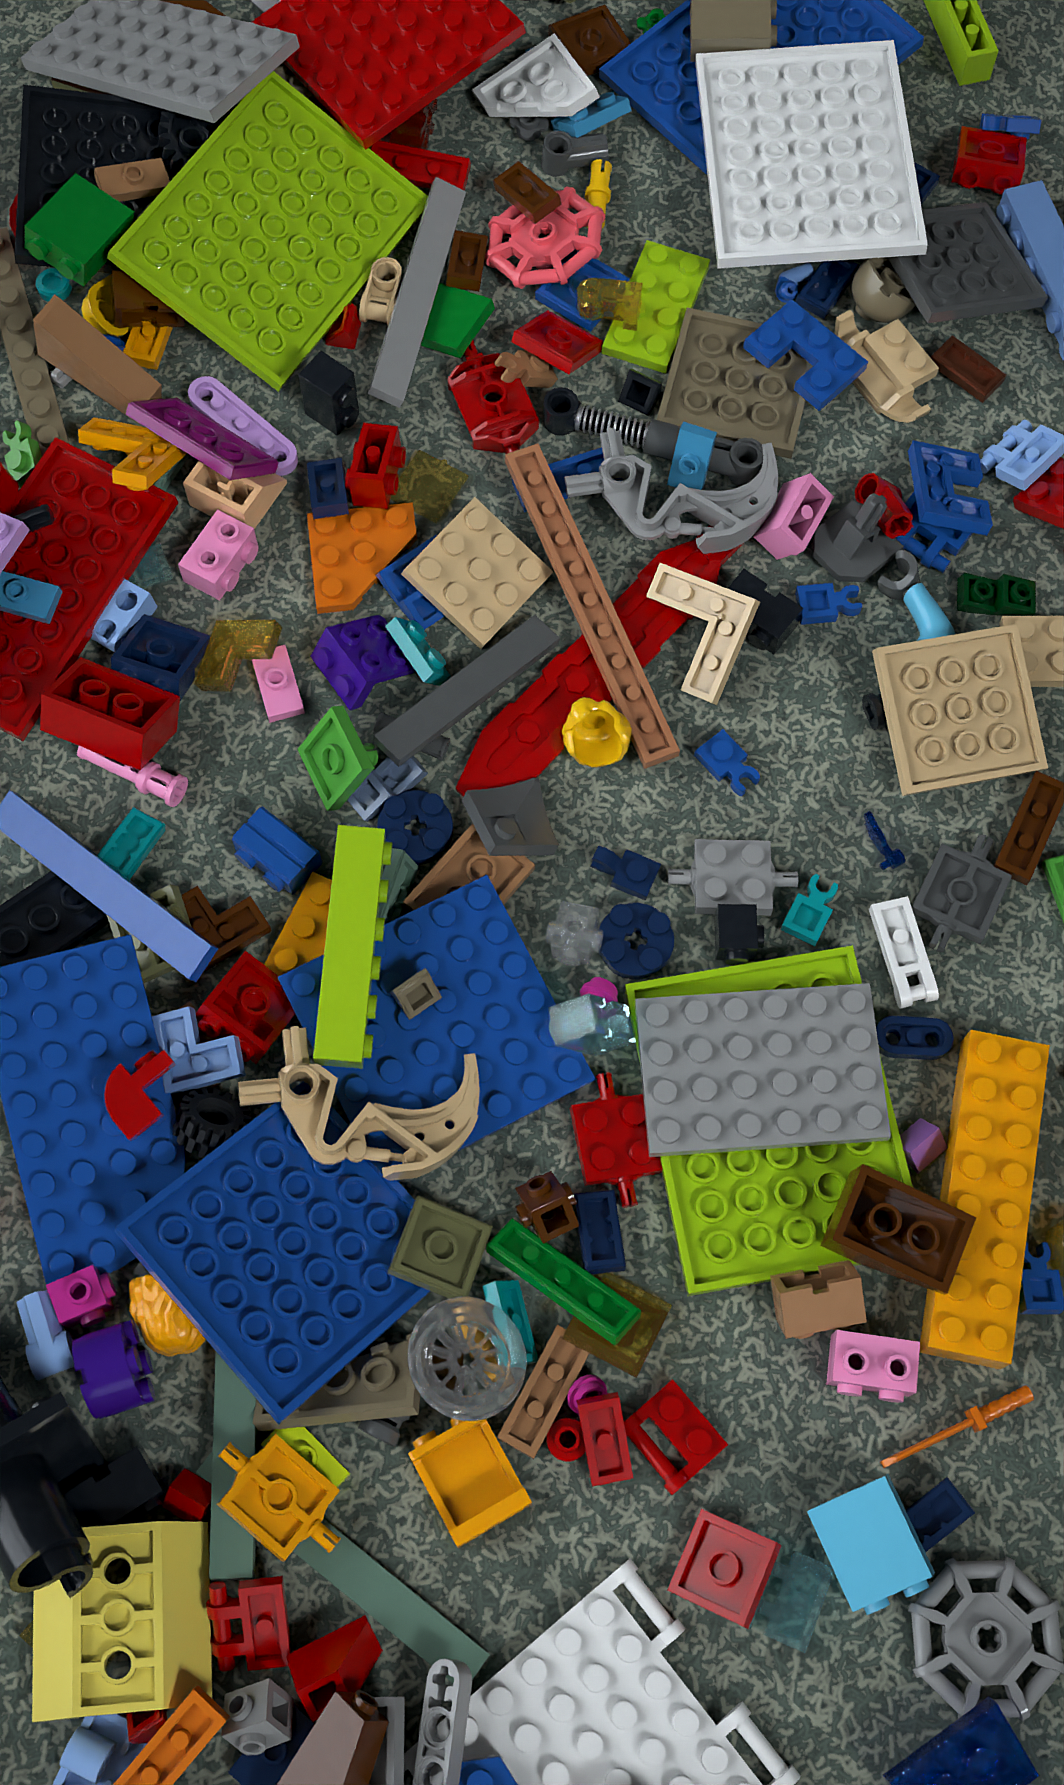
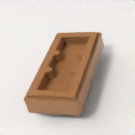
(132, 179)

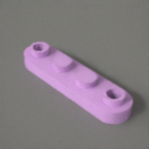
(242, 420)

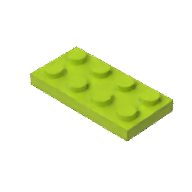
(669, 286)

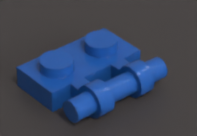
(942, 538)

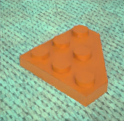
(353, 549)

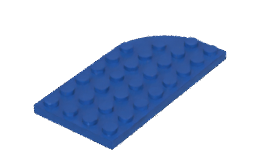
(60, 1039)

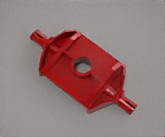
(492, 425)

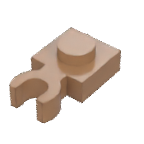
(528, 368)

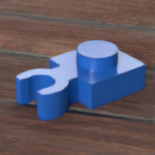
(1015, 124)
(823, 604)
(725, 758)
(1040, 1287)

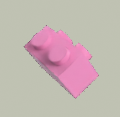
(794, 516)
(219, 555)
(873, 1365)

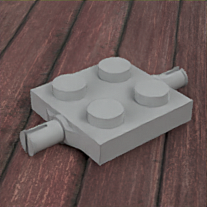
(732, 875)

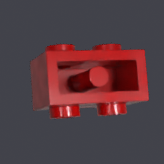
(375, 466)

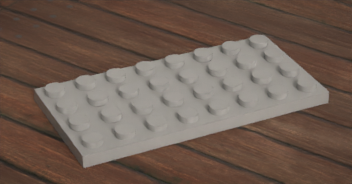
(161, 54)

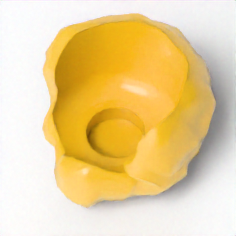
(596, 733)

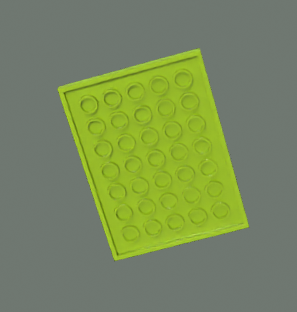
(270, 230)
(763, 1208)

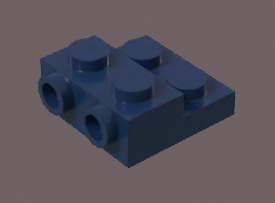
(161, 654)

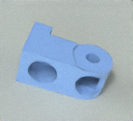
(122, 614)

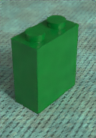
(77, 229)

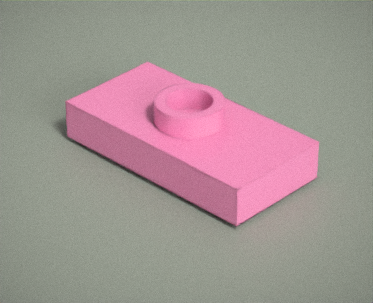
(278, 686)

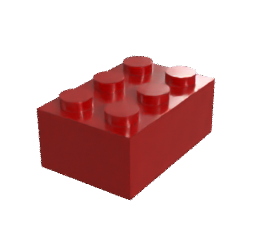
(109, 713)

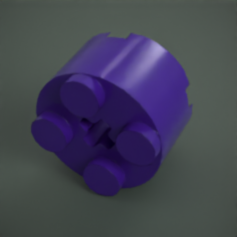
(113, 1370)

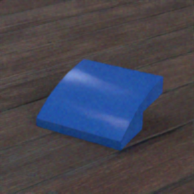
(404, 594)

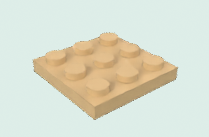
(477, 572)

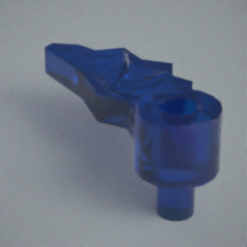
(893, 858)

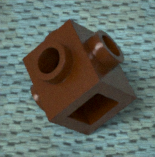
(546, 1206)

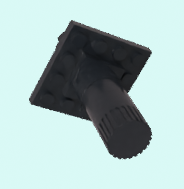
(39, 1462)

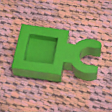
(23, 454)

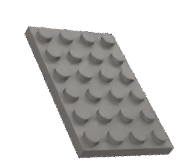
(761, 1070)

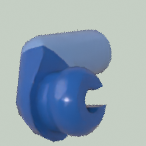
(790, 279)

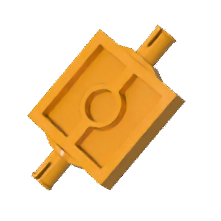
(278, 1497)

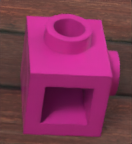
(82, 1297)

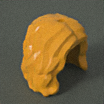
(161, 1320)

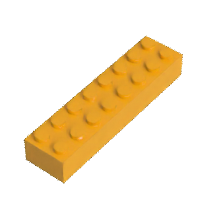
(991, 1178)

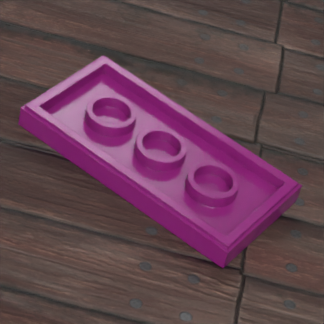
(202, 438)

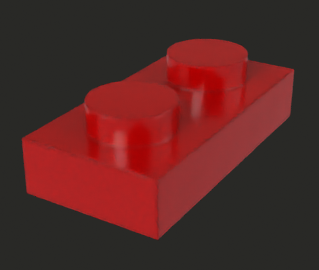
(604, 1439)

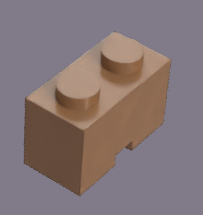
(818, 1300)

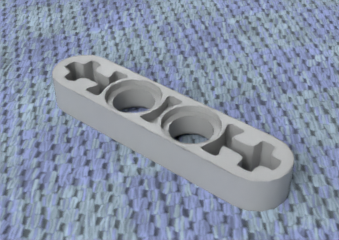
(430, 1747)

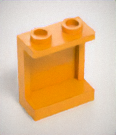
(468, 1478)

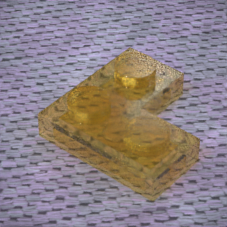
(229, 645)

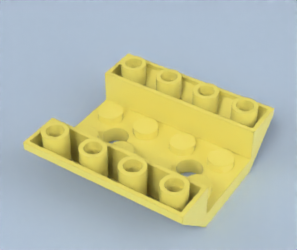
(150, 1616)

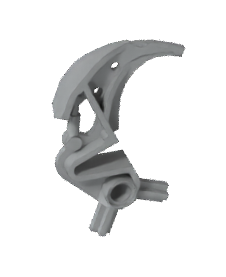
(726, 511)

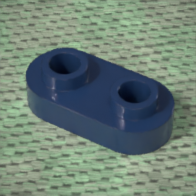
(911, 1037)

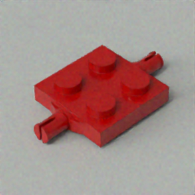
(613, 1140)

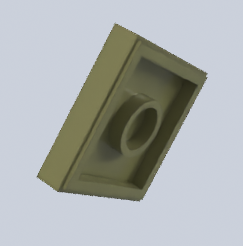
(440, 1249)

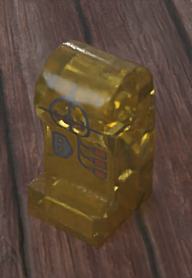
(610, 300)

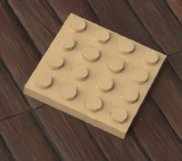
(959, 709)

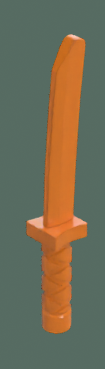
(976, 1418)

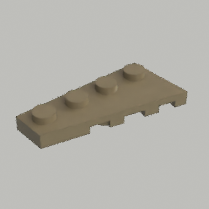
(365, 1389)

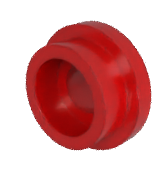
(554, 1445)

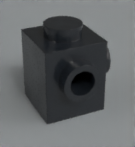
(737, 933)

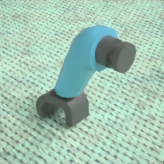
(922, 606)

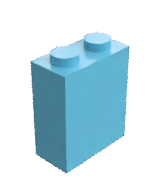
(872, 1545)

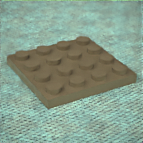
(727, 388)

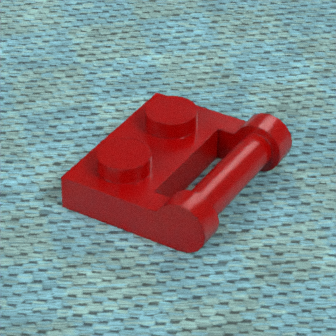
(684, 1429)

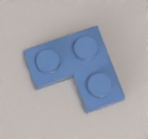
(195, 1062)

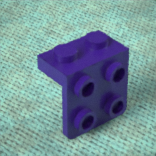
(358, 657)

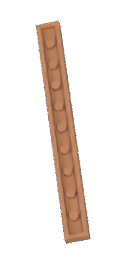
(591, 606)

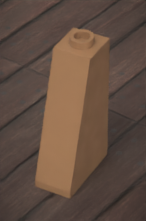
(90, 357)

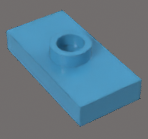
(691, 456)
(28, 597)

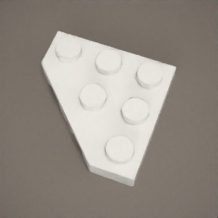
(538, 85)

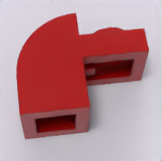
(125, 1094)

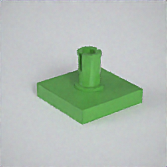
(336, 758)

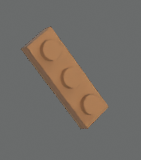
(543, 1395)

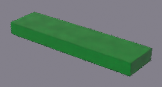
(563, 1281)

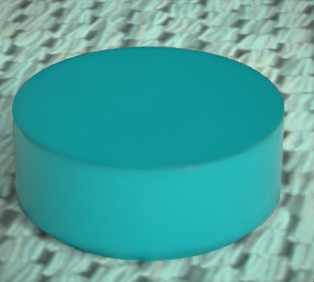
(52, 283)

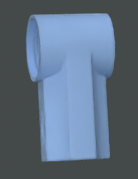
(48, 1342)

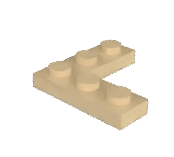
(728, 625)

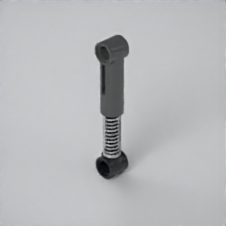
(655, 437)

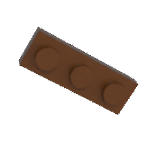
(1031, 827)

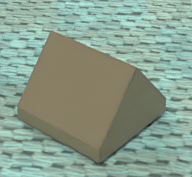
(416, 994)

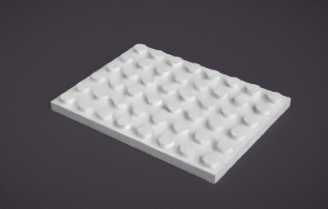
(808, 155)

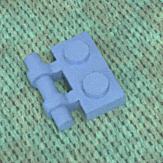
(1031, 454)

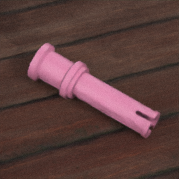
(146, 780)

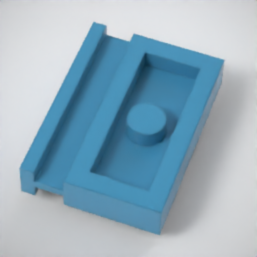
(593, 116)

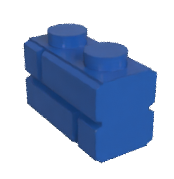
(275, 851)

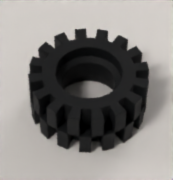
(208, 1120)

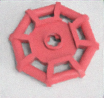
(545, 251)

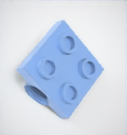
(97, 1752)

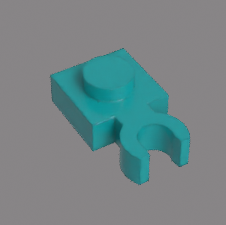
(809, 915)

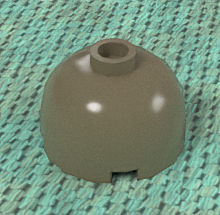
(880, 292)

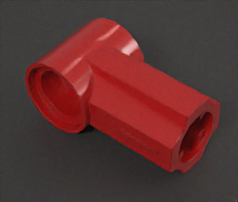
(897, 516)

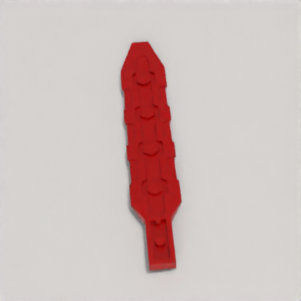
(529, 731)

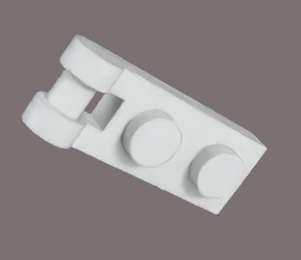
(903, 951)

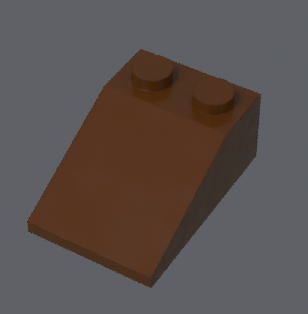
(898, 1230)

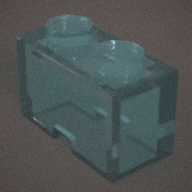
(591, 1025)

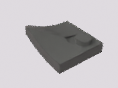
(512, 819)

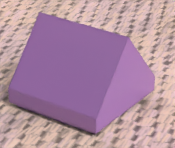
(922, 1144)

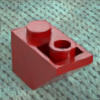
(334, 1664)

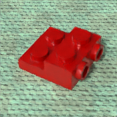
(989, 159)
(247, 1005)

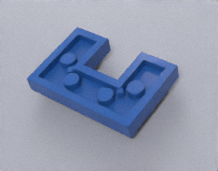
(832, 359)
(933, 475)

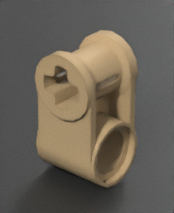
(380, 295)

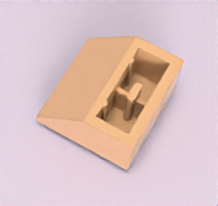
(240, 498)

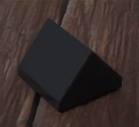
(640, 392)

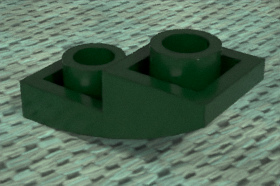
(998, 597)

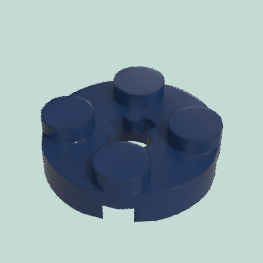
(420, 806)
(652, 926)

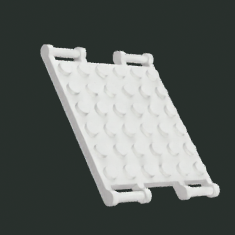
(606, 1707)

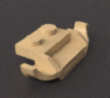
(893, 368)

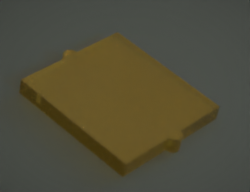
(429, 485)

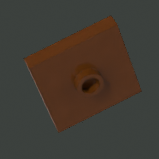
(591, 38)

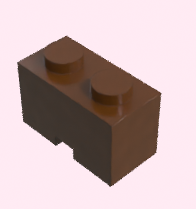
(136, 304)

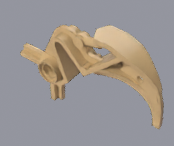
(311, 1111)

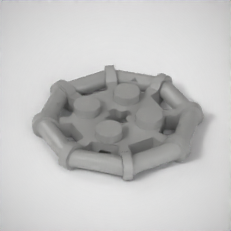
(985, 1611)

